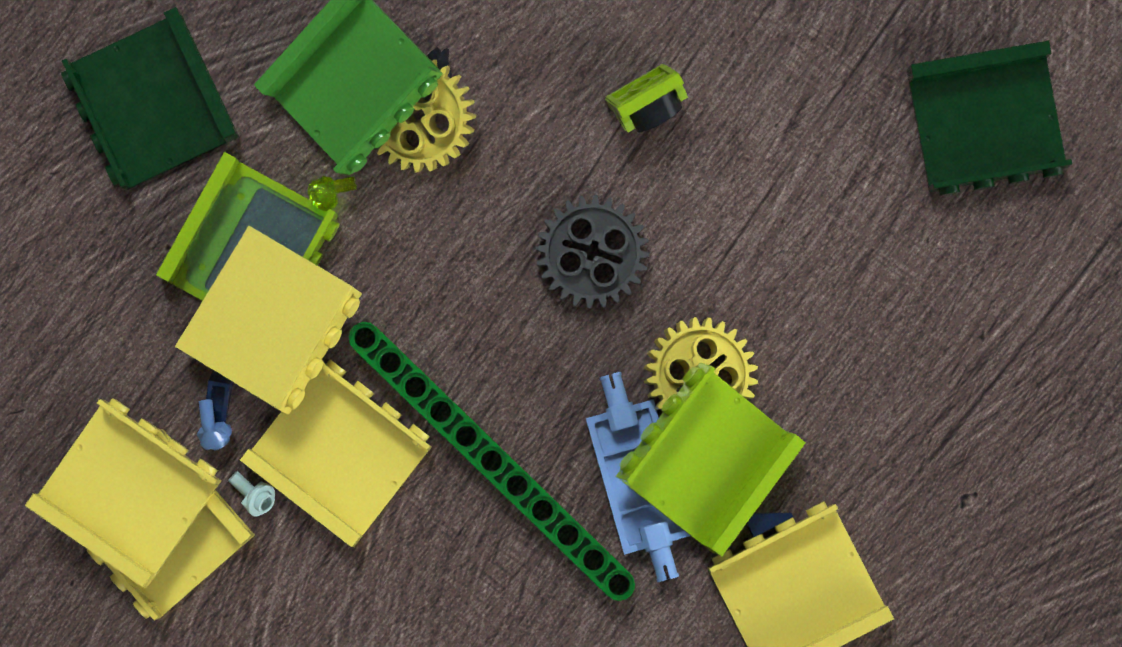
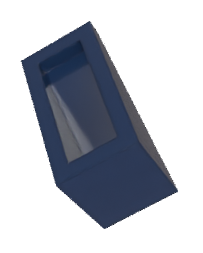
(219, 391)
(762, 522)

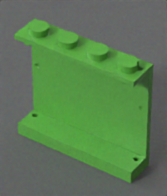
(350, 80)

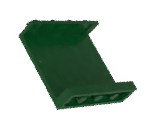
(149, 102)
(987, 118)

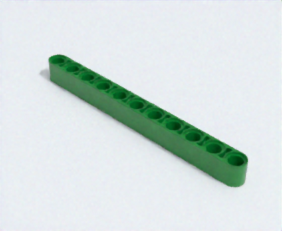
(482, 445)

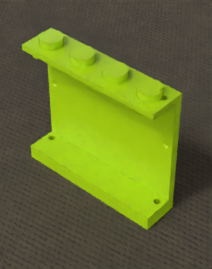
(709, 459)

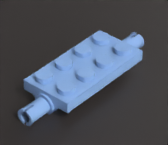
(636, 520)

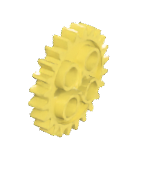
(445, 100)
(682, 349)

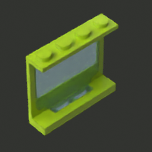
(227, 206)

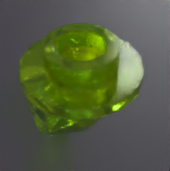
(325, 190)

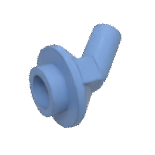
(212, 434)

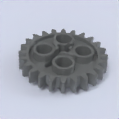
(602, 222)

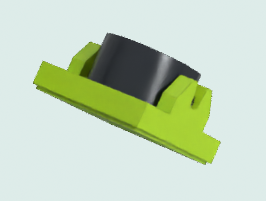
(648, 99)

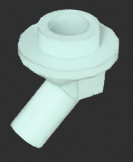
(258, 498)

